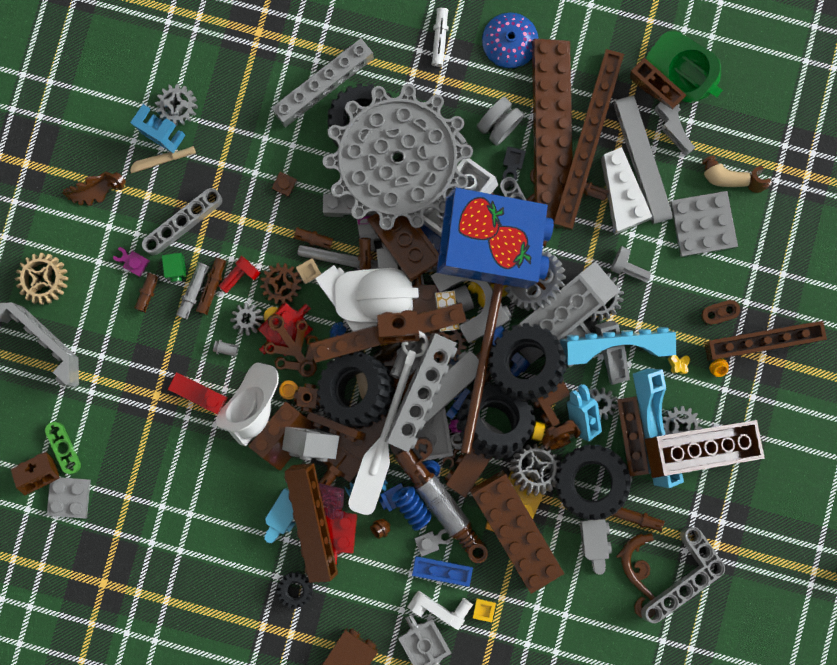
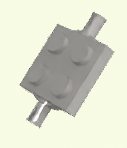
(424, 643)

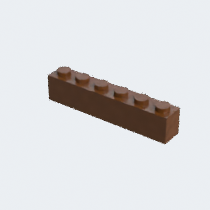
(765, 340)
(311, 522)

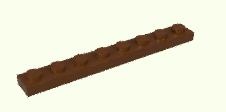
(369, 336)

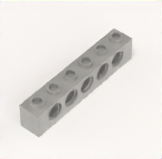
(323, 82)
(395, 436)

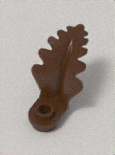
(94, 188)

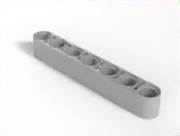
(642, 159)

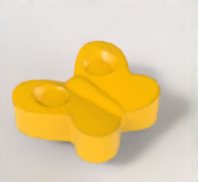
(679, 365)

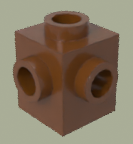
(309, 405)

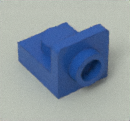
(386, 500)

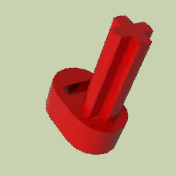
(243, 266)

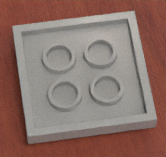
(703, 224)

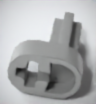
(621, 265)

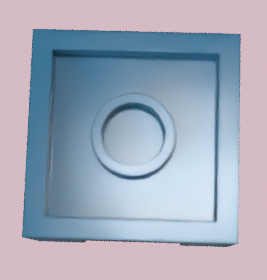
(157, 130)

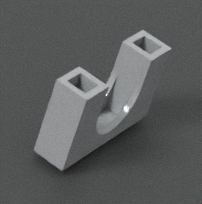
(476, 326)

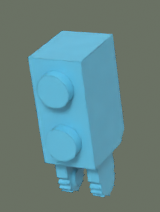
(584, 412)
(280, 517)

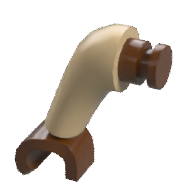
(722, 177)

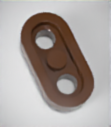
(720, 313)

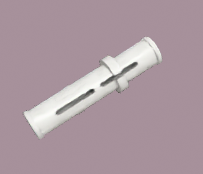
(442, 14)

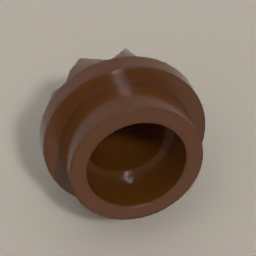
(380, 528)

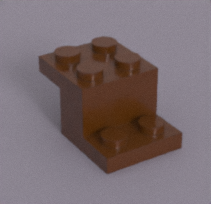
(544, 405)

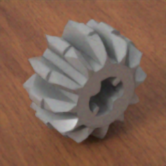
(240, 318)
(608, 402)

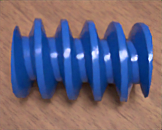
(413, 507)

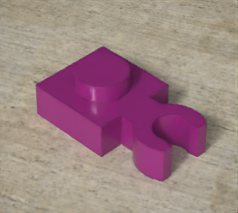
(134, 262)

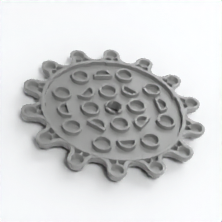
(391, 128)

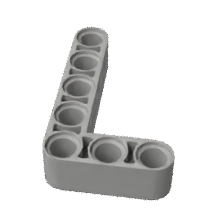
(689, 579)

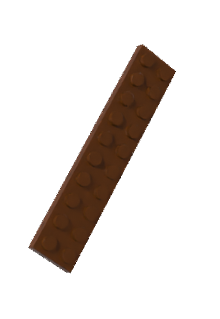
(551, 121)

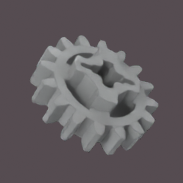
(166, 103)
(691, 418)

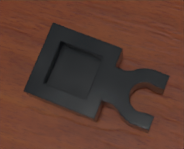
(513, 160)

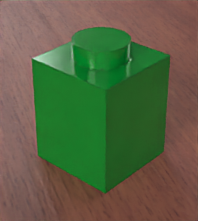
(174, 267)

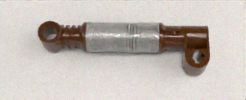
(439, 500)

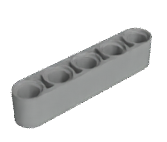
(172, 223)

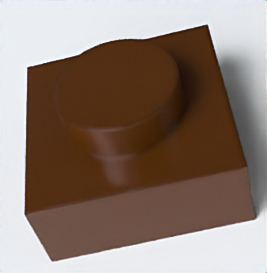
(284, 184)

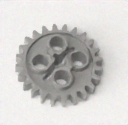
(524, 298)

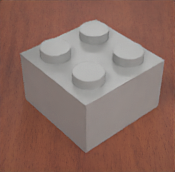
(310, 443)

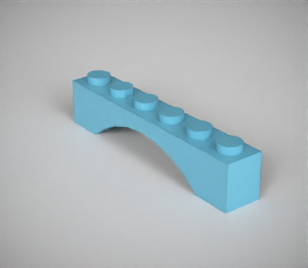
(582, 349)
(650, 392)

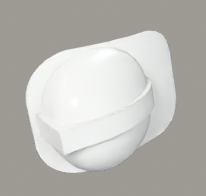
(371, 292)
(250, 406)

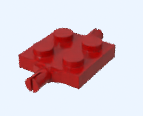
(290, 318)
(342, 533)

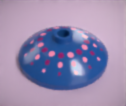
(506, 51)

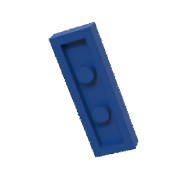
(442, 571)

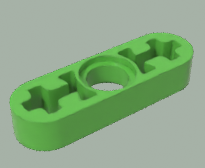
(62, 433)

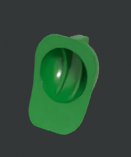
(687, 65)

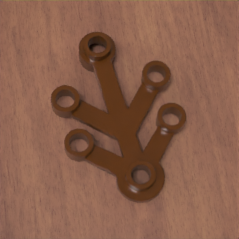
(293, 348)

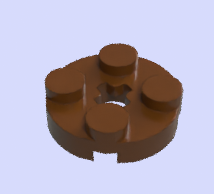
(560, 436)

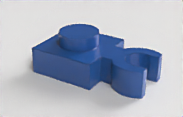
(457, 404)

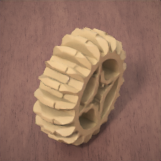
(46, 272)

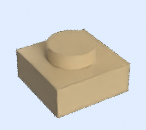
(308, 270)

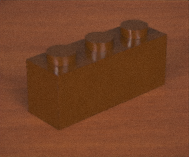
(466, 472)

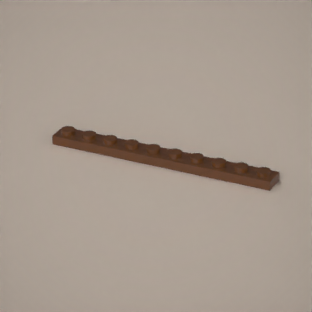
(588, 140)

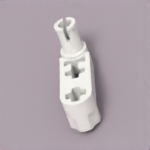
(422, 602)

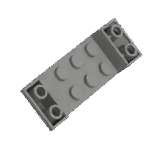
(573, 306)
(68, 370)

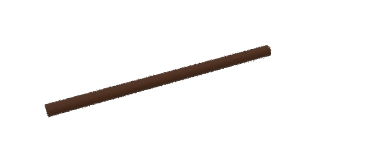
(482, 369)

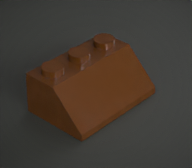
(270, 441)

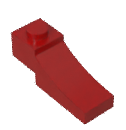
(197, 393)

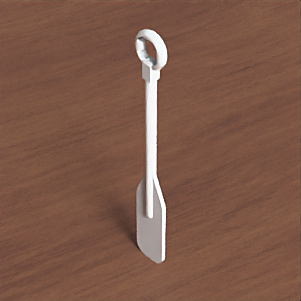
(376, 459)

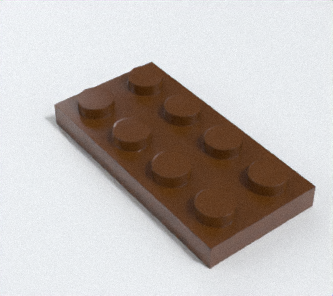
(407, 246)

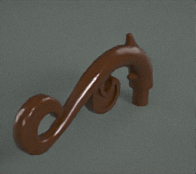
(644, 569)

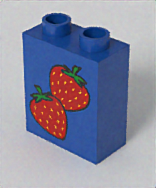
(494, 238)

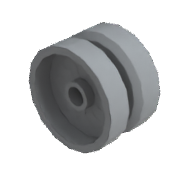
(499, 121)

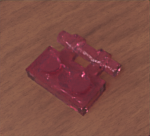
(333, 499)

